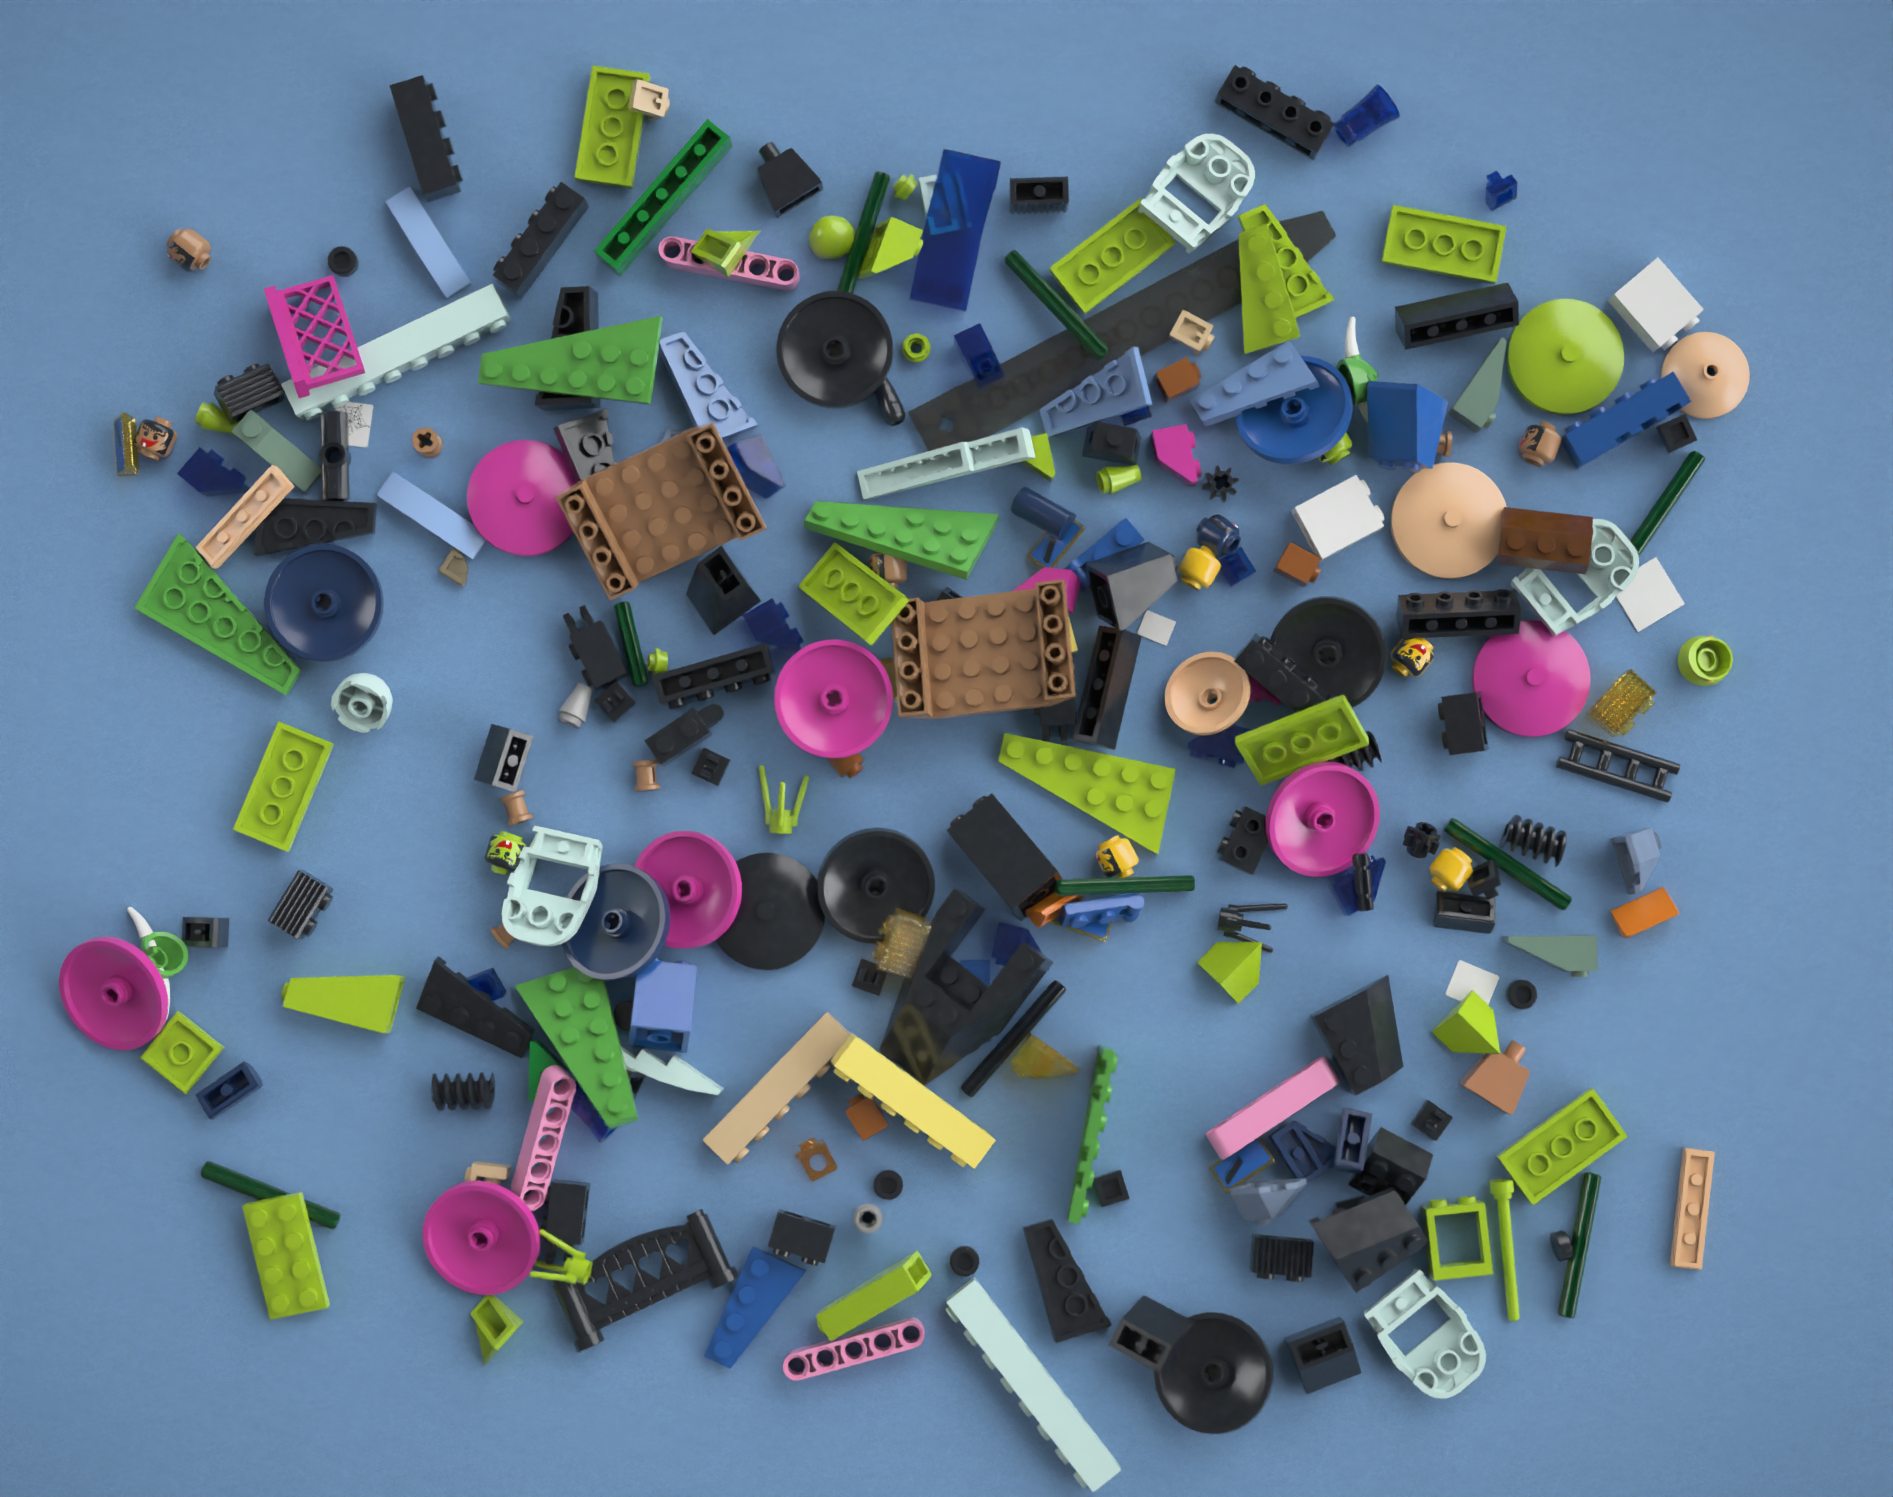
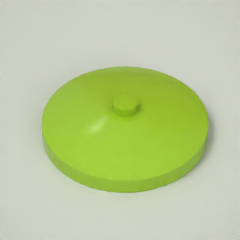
(1565, 357)

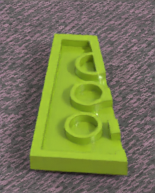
(1301, 281)
(1265, 298)

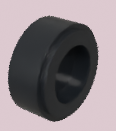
(343, 261)
(1521, 994)
(623, 1014)
(888, 1184)
(1561, 1245)
(964, 1260)

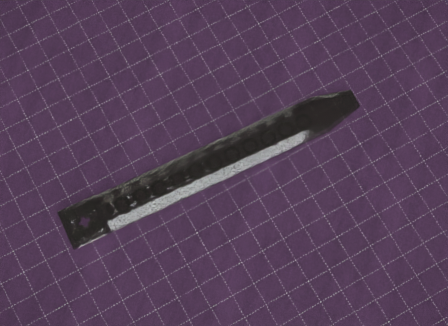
(1139, 321)

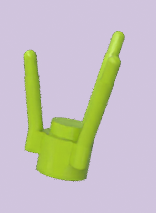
(781, 820)
(573, 1270)

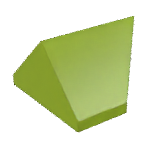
(723, 248)
(1233, 967)
(1469, 1027)
(494, 1325)

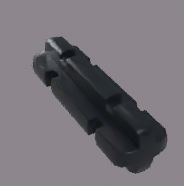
(1362, 882)

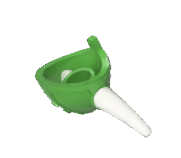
(1356, 370)
(163, 949)

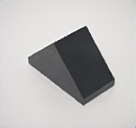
(205, 932)

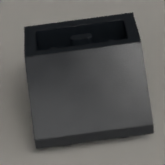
(720, 591)
(1392, 1163)
(1152, 1335)
(1323, 1354)

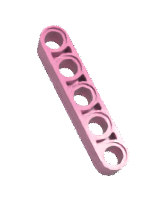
(741, 273)
(1273, 1107)
(538, 1126)
(843, 1358)

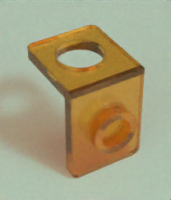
(812, 1147)

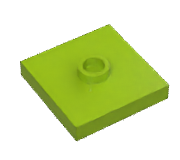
(182, 1052)

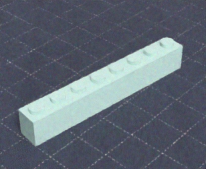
(406, 349)
(1033, 1384)

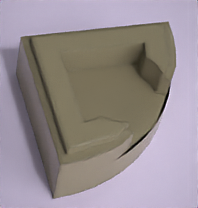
(455, 567)

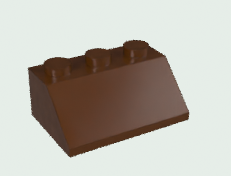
(1545, 540)

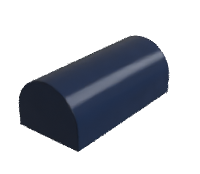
(1042, 512)
(229, 1090)
(1352, 1140)

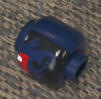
(1218, 535)

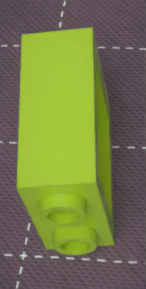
(1463, 1268)

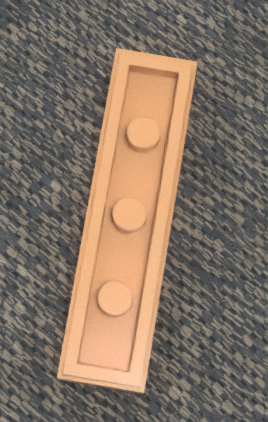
(244, 517)
(1692, 1208)

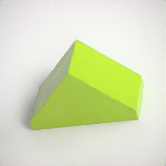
(1043, 460)

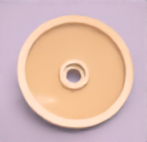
(1708, 394)
(1197, 683)

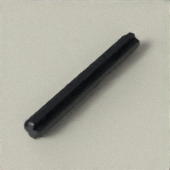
(1013, 1038)

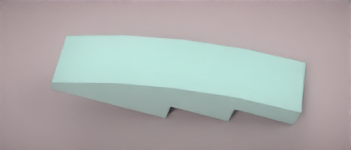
(675, 1073)

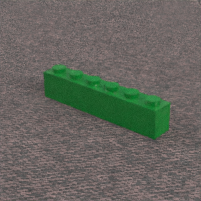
(663, 197)

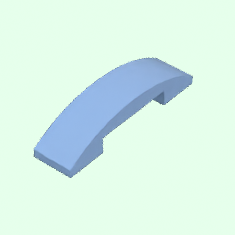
(428, 242)
(432, 515)

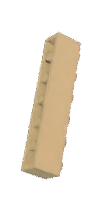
(776, 1089)

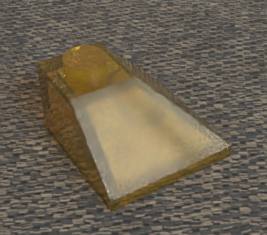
(1040, 1060)

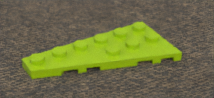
(1110, 788)

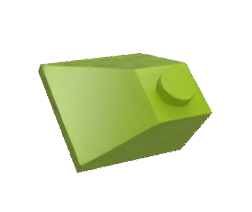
(890, 245)

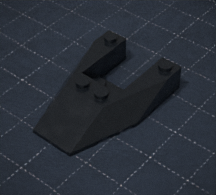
(947, 1008)

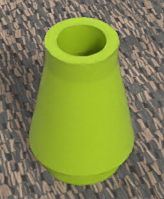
(213, 418)
(1115, 478)

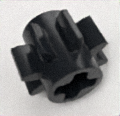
(1228, 484)
(1421, 840)

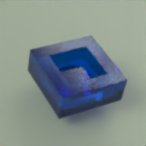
(488, 982)

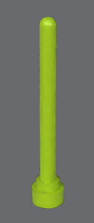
(1502, 1192)

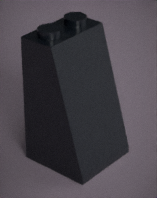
(1004, 855)

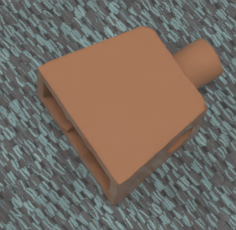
(1499, 1078)

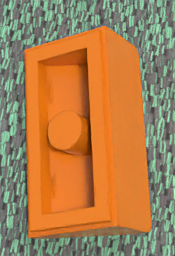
(1050, 908)
(1644, 912)

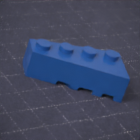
(1625, 419)

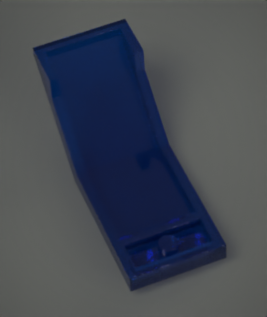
(954, 229)

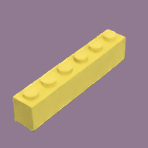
(912, 1100)

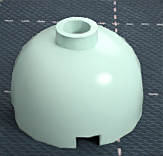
(362, 702)

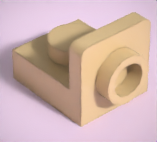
(649, 99)
(1192, 332)
(491, 1172)

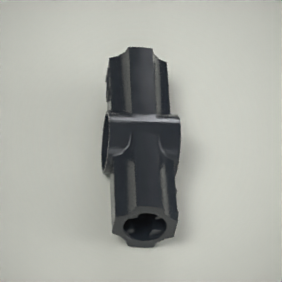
(335, 437)

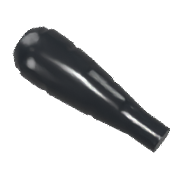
(890, 404)

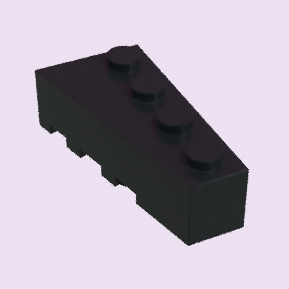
(574, 314)

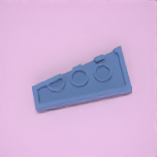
(1266, 379)
(702, 389)
(1107, 394)

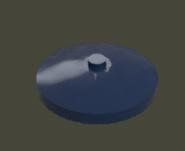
(323, 602)
(622, 926)

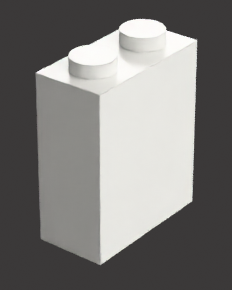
(1656, 306)
(1338, 517)

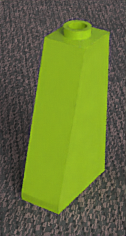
(353, 1000)
(874, 1296)

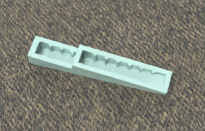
(946, 463)

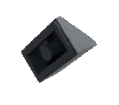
(1464, 912)

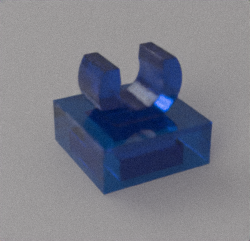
(1500, 190)
(1236, 567)

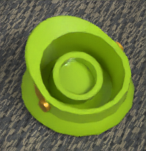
(1704, 660)

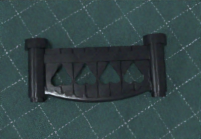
(704, 1262)

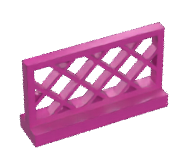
(293, 347)

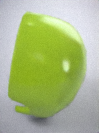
(831, 237)

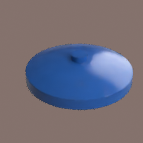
(1303, 424)

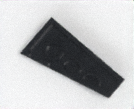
(313, 522)
(464, 1007)
(1063, 1287)

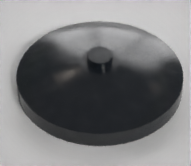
(835, 349)
(1335, 645)
(870, 878)
(776, 914)
(1219, 1376)

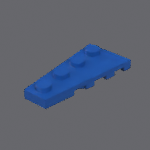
(756, 1296)

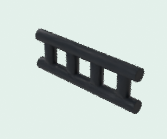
(1635, 759)

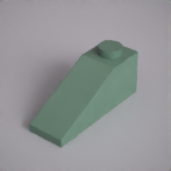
(1481, 395)
(277, 450)
(1563, 952)

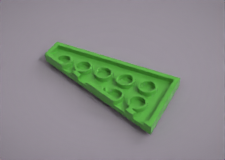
(597, 363)
(926, 537)
(202, 608)
(583, 1029)
(1094, 1123)

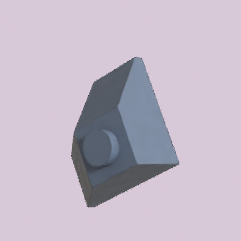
(1637, 857)
(1266, 1198)

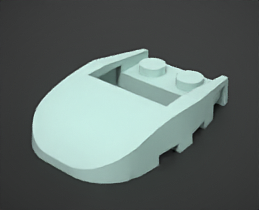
(1216, 173)
(1609, 572)
(545, 917)
(1447, 1357)

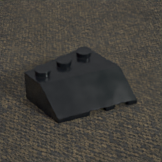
(1362, 1035)
(1370, 1237)

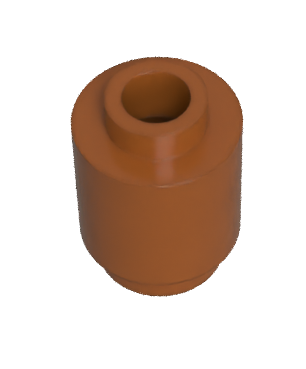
(847, 766)

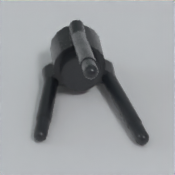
(1232, 921)

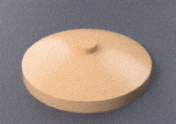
(1448, 520)

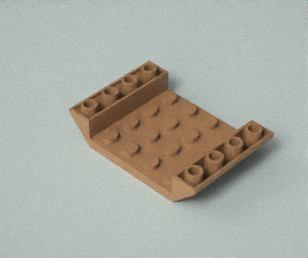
(660, 509)
(983, 653)

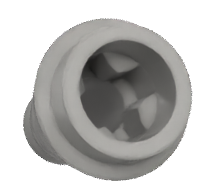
(576, 706)
(867, 1226)

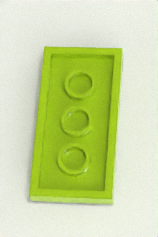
(610, 130)
(1443, 244)
(1111, 257)
(853, 593)
(1302, 740)
(283, 786)
(1561, 1146)
(286, 1255)

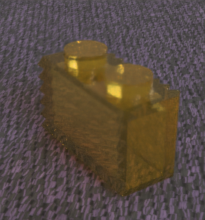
(1622, 703)
(902, 943)

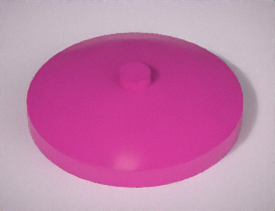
(515, 498)
(1531, 680)
(833, 698)
(1322, 818)
(699, 885)
(113, 993)
(481, 1237)

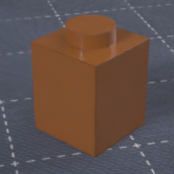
(1177, 379)
(1298, 565)
(865, 1116)

